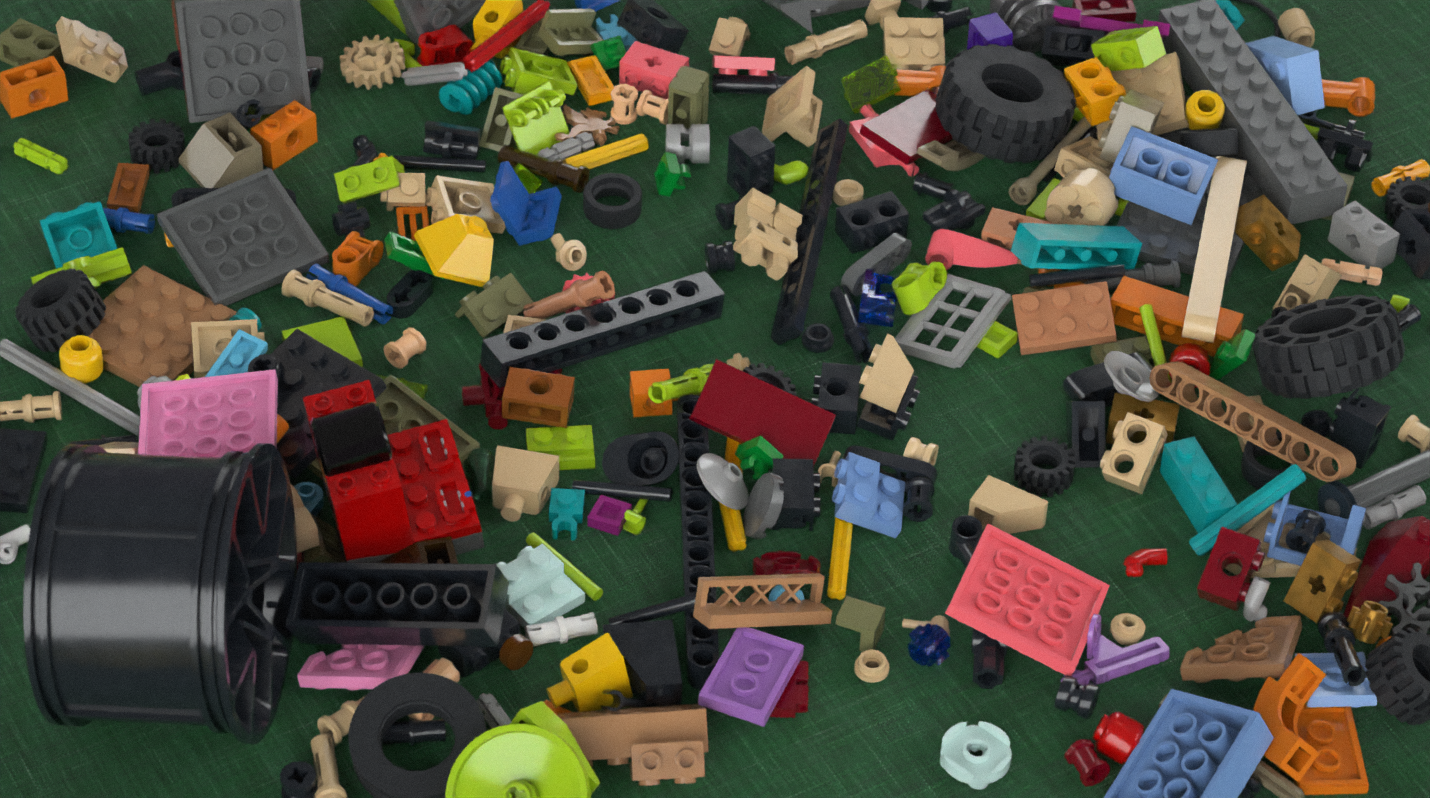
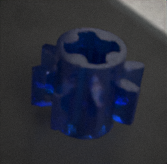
(929, 645)

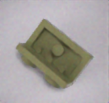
(569, 31)
(494, 304)

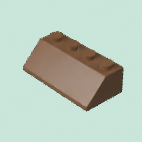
(611, 733)

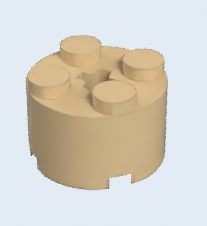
(1082, 199)

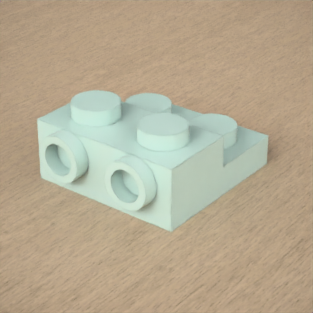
(539, 587)

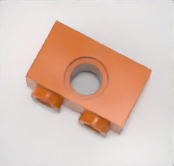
(33, 87)
(285, 134)

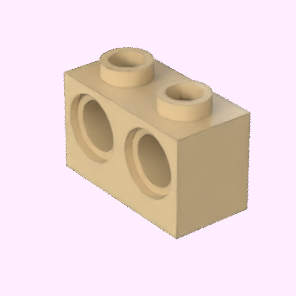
(1141, 454)

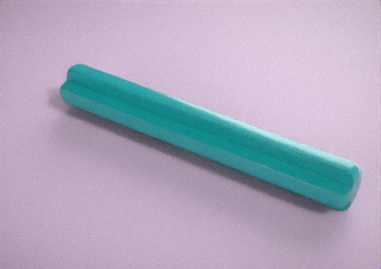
(1249, 508)

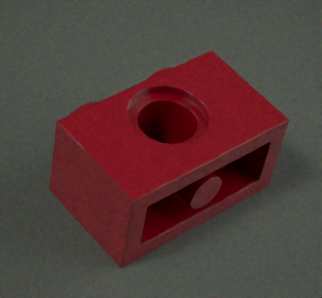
(1229, 549)

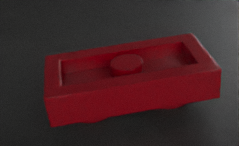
(1107, 9)

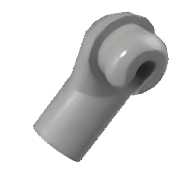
(1253, 601)

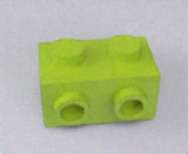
(368, 179)

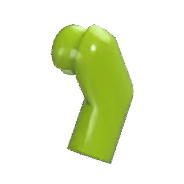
(790, 172)

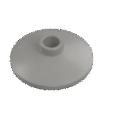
(1129, 376)
(723, 480)

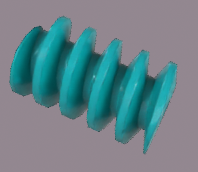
(473, 89)

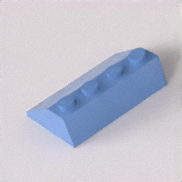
(1194, 751)

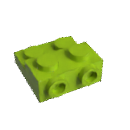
(530, 70)

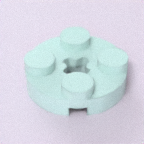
(972, 769)

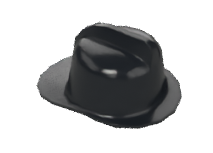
(641, 458)

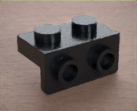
(885, 422)

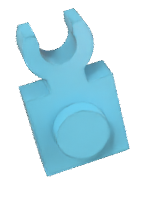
(612, 30)

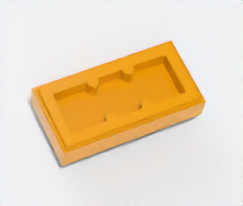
(591, 80)

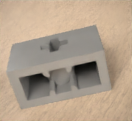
(1363, 236)

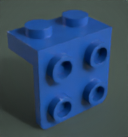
(525, 214)

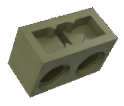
(28, 43)

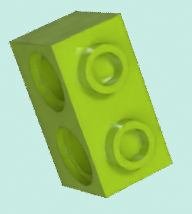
(1129, 48)

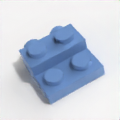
(868, 496)

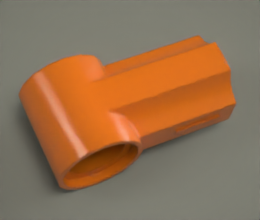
(915, 82)
(1355, 96)

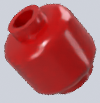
(1192, 355)
(1117, 736)

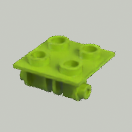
(536, 118)

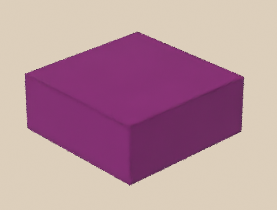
(608, 515)

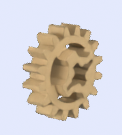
(372, 62)

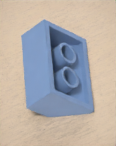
(1161, 175)

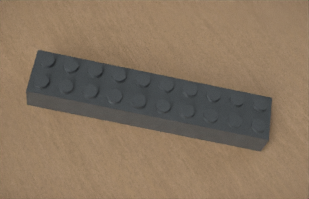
(1270, 134)

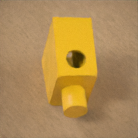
(492, 17)
(589, 673)

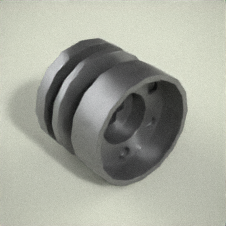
(1026, 20)

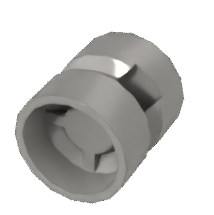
(698, 138)

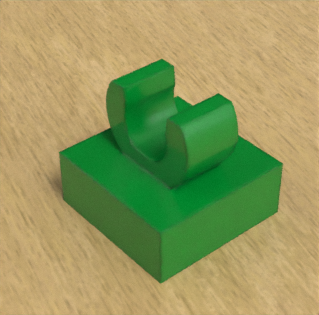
(609, 52)
(669, 174)
(757, 456)

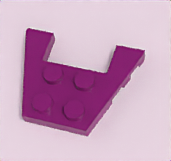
(1074, 19)

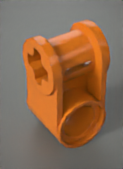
(356, 257)

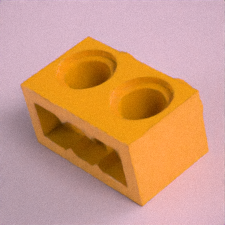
(1094, 89)

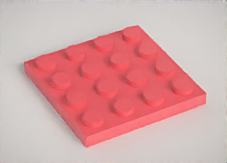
(1027, 600)

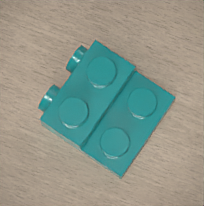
(77, 233)

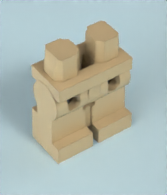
(766, 233)

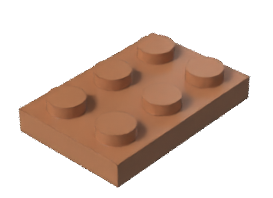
(1064, 318)

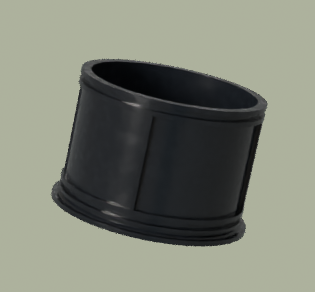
(161, 589)

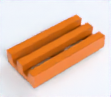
(411, 210)

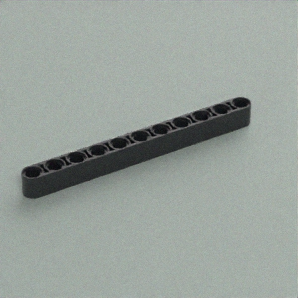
(696, 541)

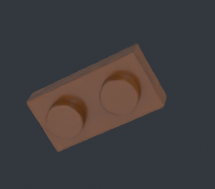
(128, 187)

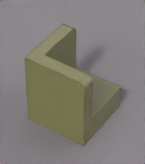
(864, 618)

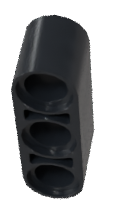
(1095, 383)

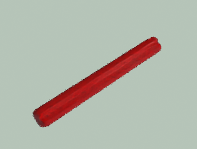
(505, 35)

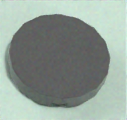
(763, 506)

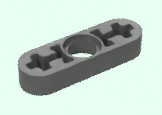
(880, 260)

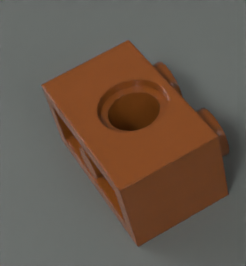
(538, 397)

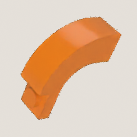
(1280, 708)

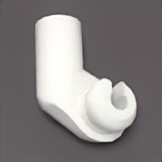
(10, 541)

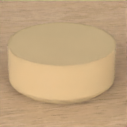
(847, 192)

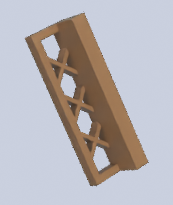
(765, 612)

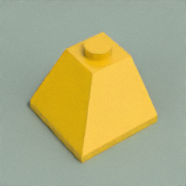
(458, 249)

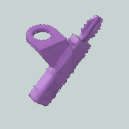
(1111, 661)

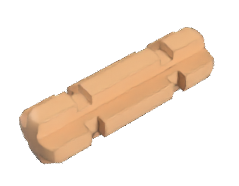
(1355, 272)

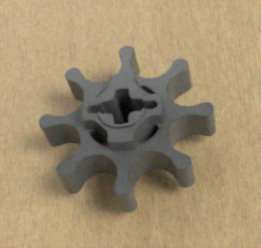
(1406, 598)

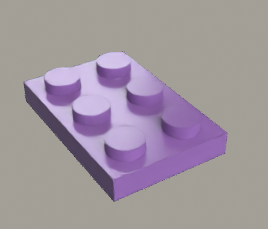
(751, 675)

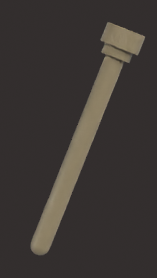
(1025, 188)

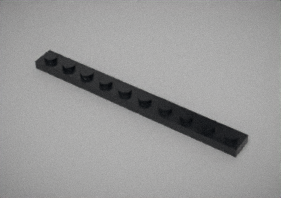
(809, 235)

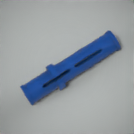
(340, 284)

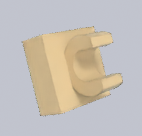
(881, 8)

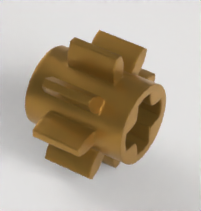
(1370, 622)

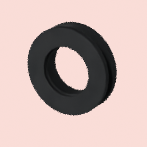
(395, 700)

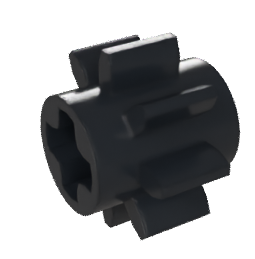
(350, 219)

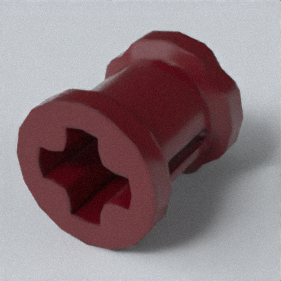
(1086, 761)

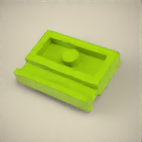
(571, 444)

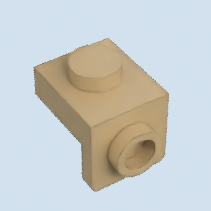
(729, 37)
(409, 193)

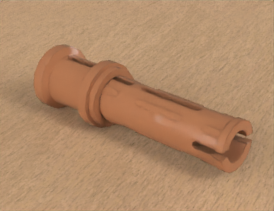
(579, 294)

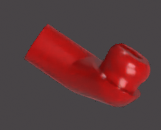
(1144, 557)

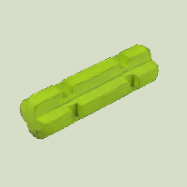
(40, 156)

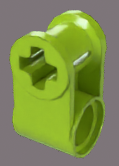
(919, 285)

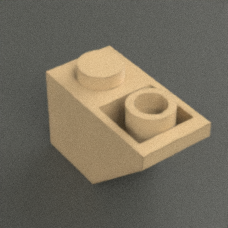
(1307, 284)
(888, 377)
(1007, 507)

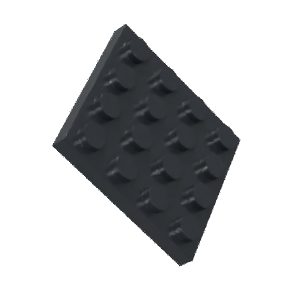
(308, 370)

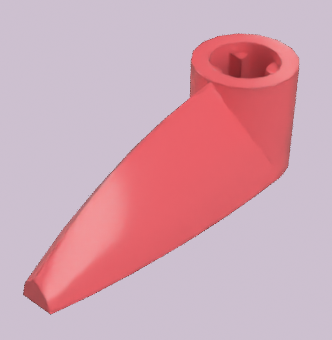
(963, 250)

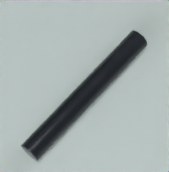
(442, 163)
(1076, 275)
(624, 490)
(657, 610)

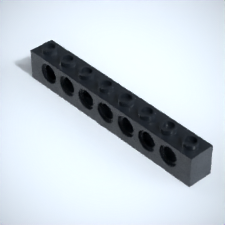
(604, 327)

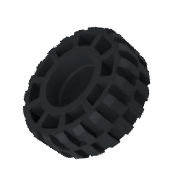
(1005, 103)
(1328, 346)

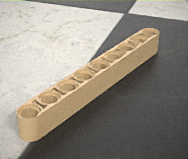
(1214, 250)

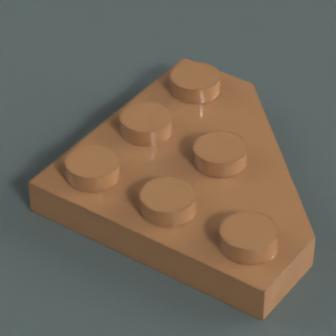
(1238, 656)

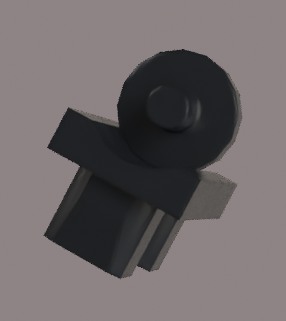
(451, 140)
(1346, 142)
(954, 212)

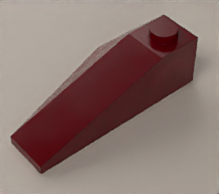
(1391, 552)

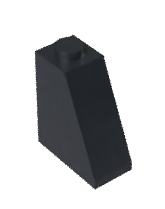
(650, 660)

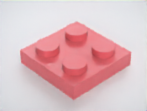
(755, 65)

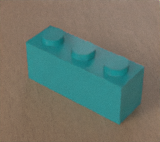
(1195, 482)

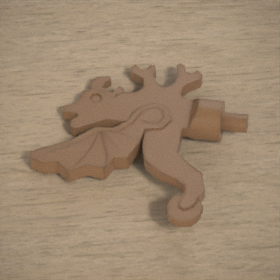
(587, 121)

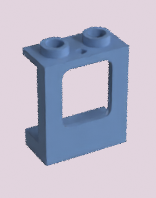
(1341, 530)

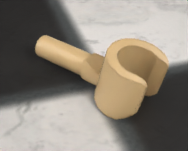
(829, 468)
(938, 620)

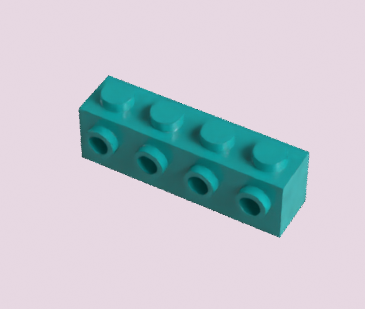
(1074, 246)

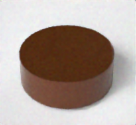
(516, 652)

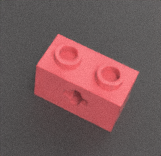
(650, 68)

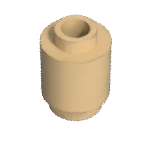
(1297, 27)

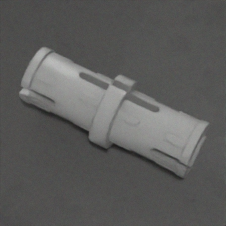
(1394, 506)

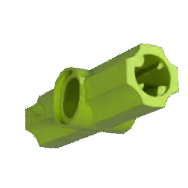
(98, 268)

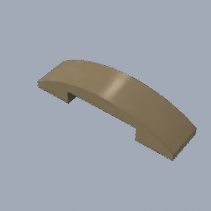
(951, 156)

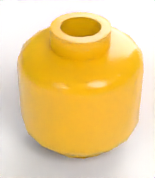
(1204, 110)
(81, 358)

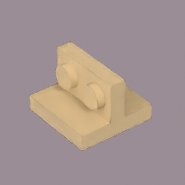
(794, 109)

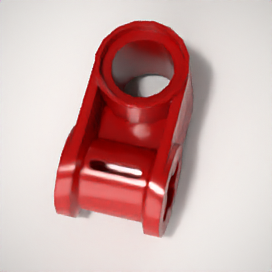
(444, 46)

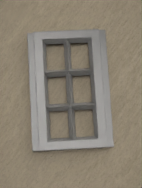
(968, 340)

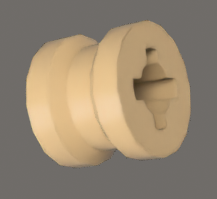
(921, 451)

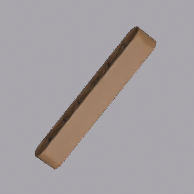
(1265, 421)

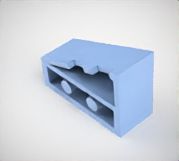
(1293, 71)

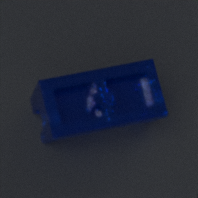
(875, 305)

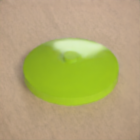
(518, 764)

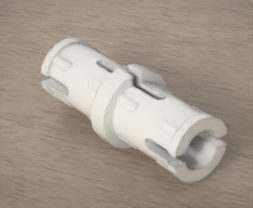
(561, 629)

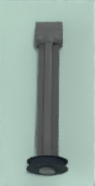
(1338, 499)

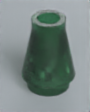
(480, 472)

